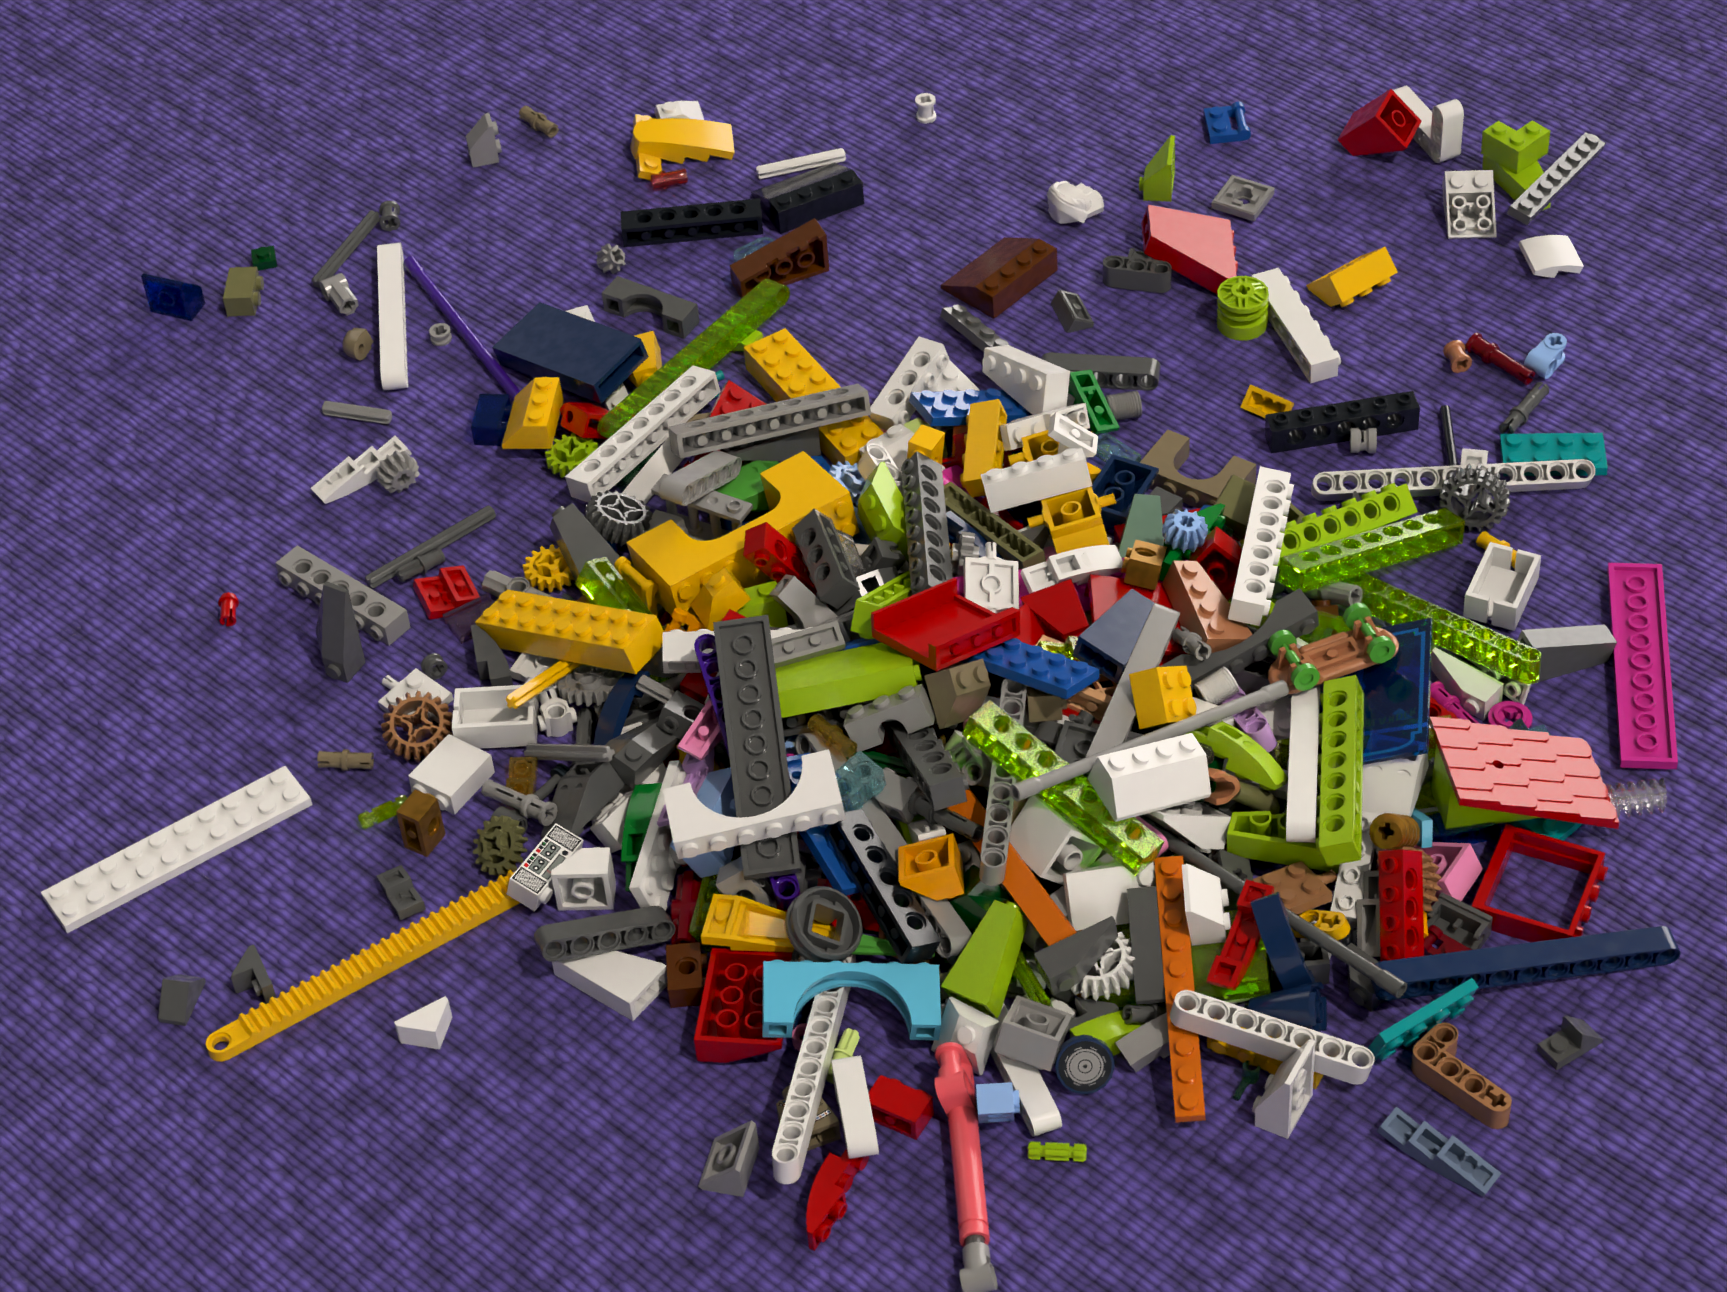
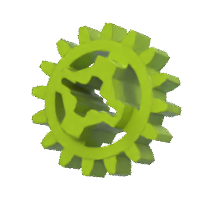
(569, 453)

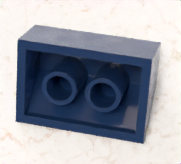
(1123, 479)

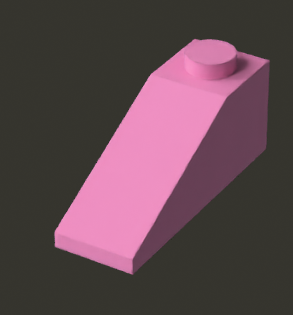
(702, 734)

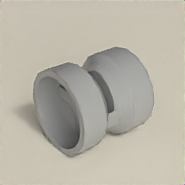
(1369, 440)

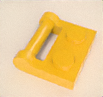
(641, 586)

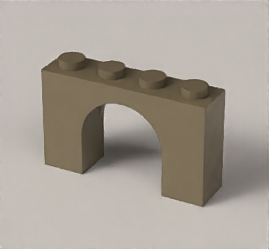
(1171, 453)

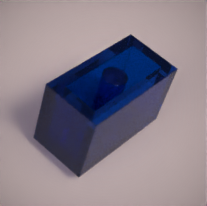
(491, 419)

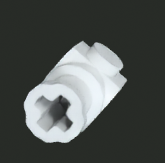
(555, 715)

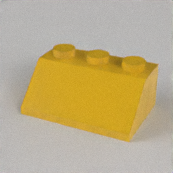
(1354, 278)
(534, 415)

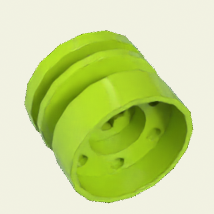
(1242, 308)

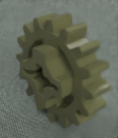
(500, 845)

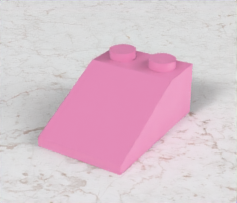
(1456, 865)

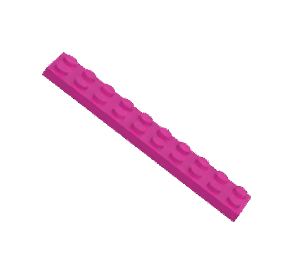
(1642, 667)

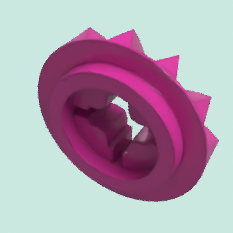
(1509, 710)

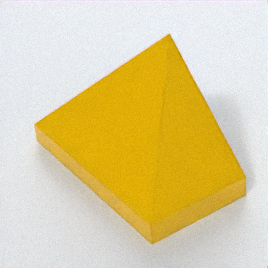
(1264, 402)

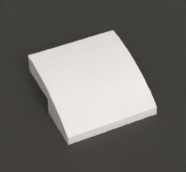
(1550, 254)

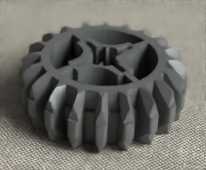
(1491, 509)
(618, 516)

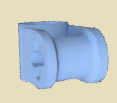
(1547, 355)

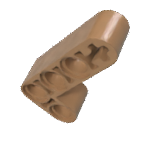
(1439, 1068)

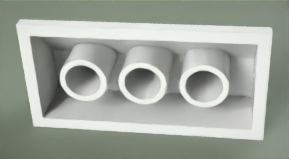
(1036, 479)
(1151, 777)

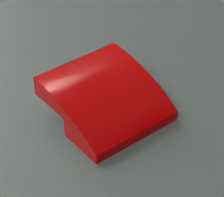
(446, 591)

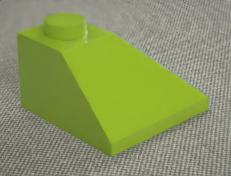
(1159, 174)

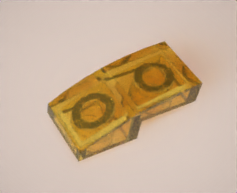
(522, 774)

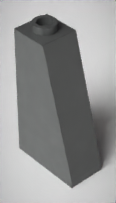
(578, 539)
(1569, 648)

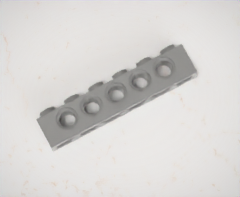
(372, 611)

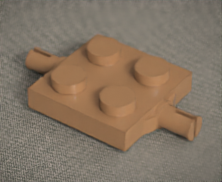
(1299, 886)

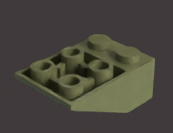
(1238, 498)

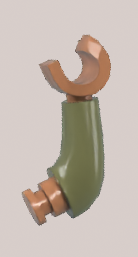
(1251, 796)

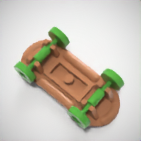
(1332, 655)

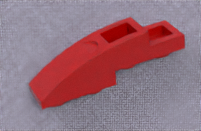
(828, 1197)

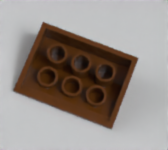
(1003, 274)

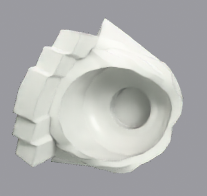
(1073, 203)

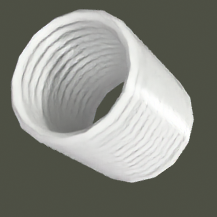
(1217, 687)

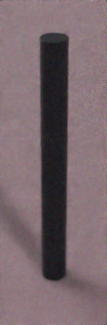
(1448, 435)

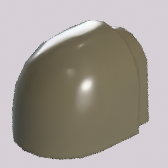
(357, 343)

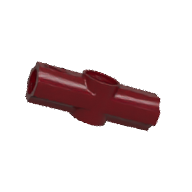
(684, 905)

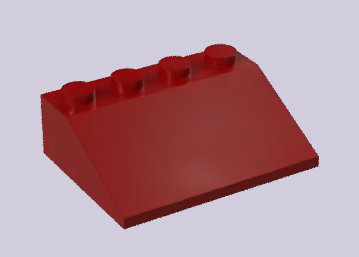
(732, 1007)

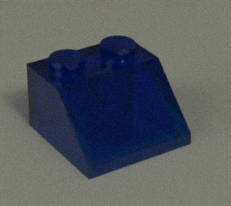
(173, 297)

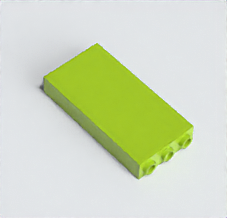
(844, 678)

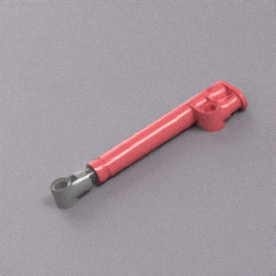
(957, 1096)

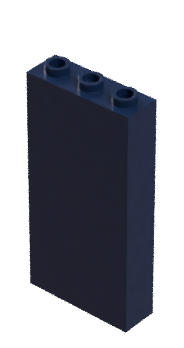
(582, 353)

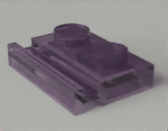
(463, 617)

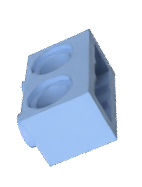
(997, 1102)

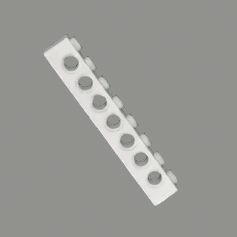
(642, 433)
(1260, 545)

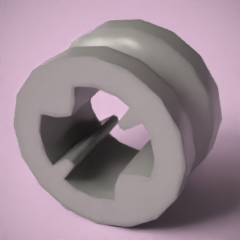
(440, 334)

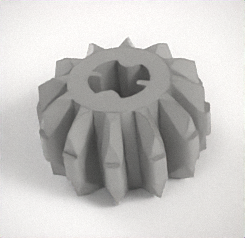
(397, 471)

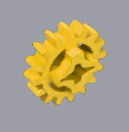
(547, 569)

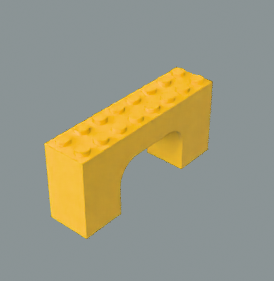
(685, 564)

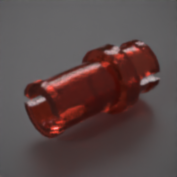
(667, 179)

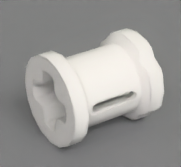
(925, 108)

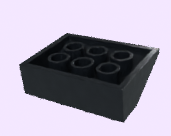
(810, 196)

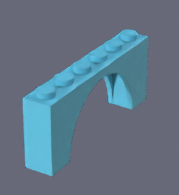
(909, 987)

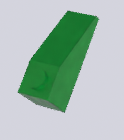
(1086, 390)

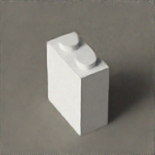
(452, 773)

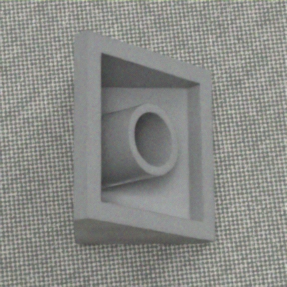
(731, 1161)

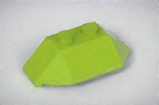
(883, 509)

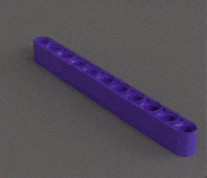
(709, 664)

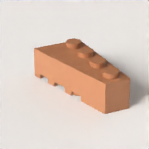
(1202, 606)

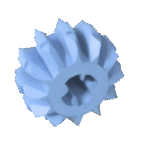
(1184, 530)

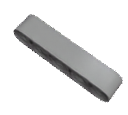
(700, 478)

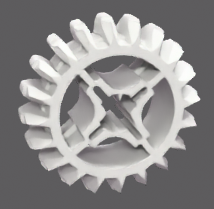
(1114, 972)

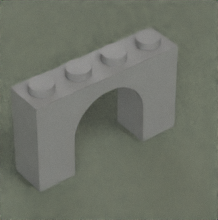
(801, 603)

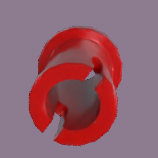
(228, 603)

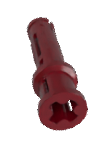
(1491, 353)

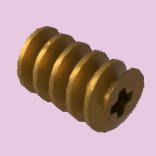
(1394, 831)

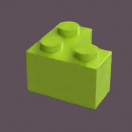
(1515, 148)

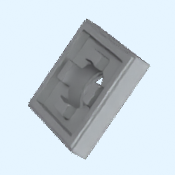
(1238, 188)

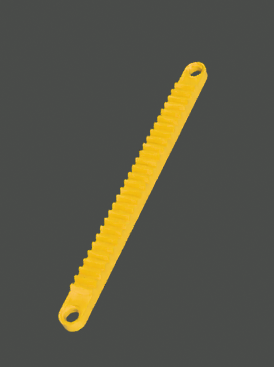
(361, 969)

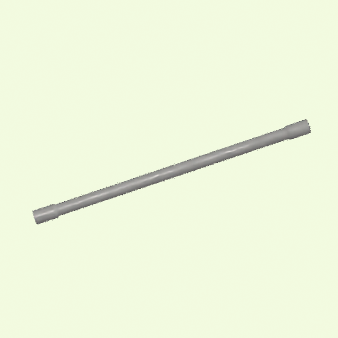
(1265, 695)

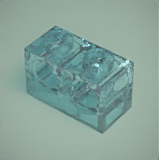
(850, 781)

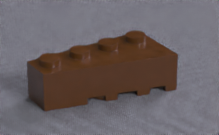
(785, 260)

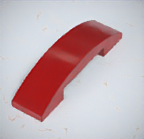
(1241, 941)

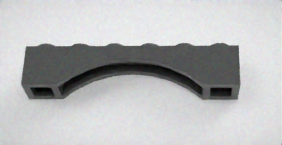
(1289, 613)

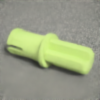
(844, 1049)

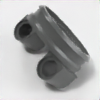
(823, 905)

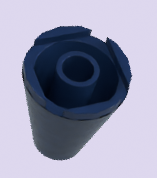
(1295, 1005)

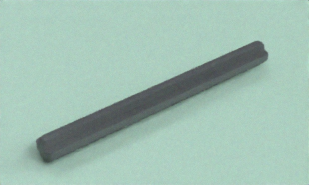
(440, 540)

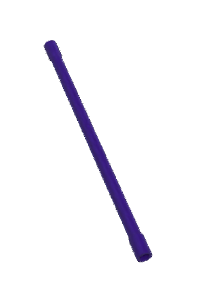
(460, 325)

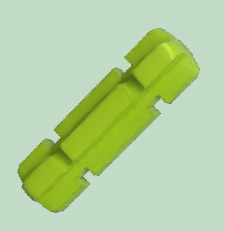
(1057, 1151)

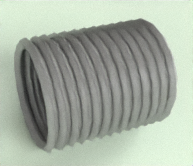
(1125, 405)

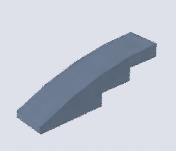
(1435, 1151)

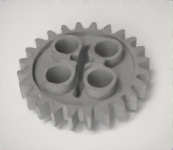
(588, 685)

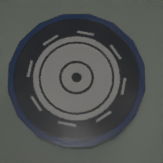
(1084, 1064)

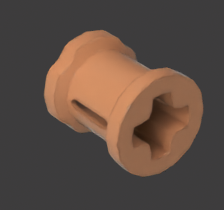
(1456, 354)

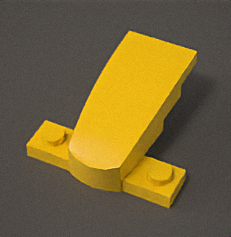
(676, 139)

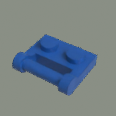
(1219, 125)

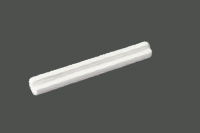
(800, 163)

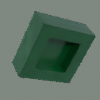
(264, 258)

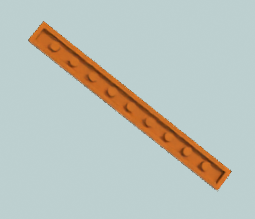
(1177, 977)

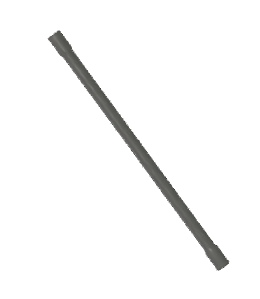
(1381, 977)

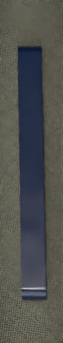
(1532, 961)

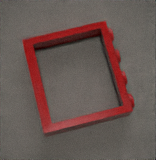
(1546, 849)

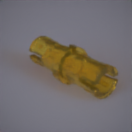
(832, 735)

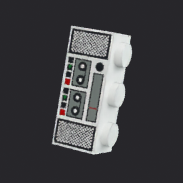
(533, 879)

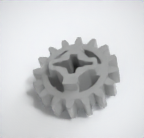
(963, 549)

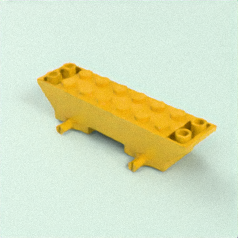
(1071, 517)

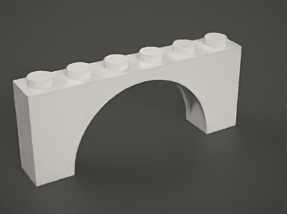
(811, 804)

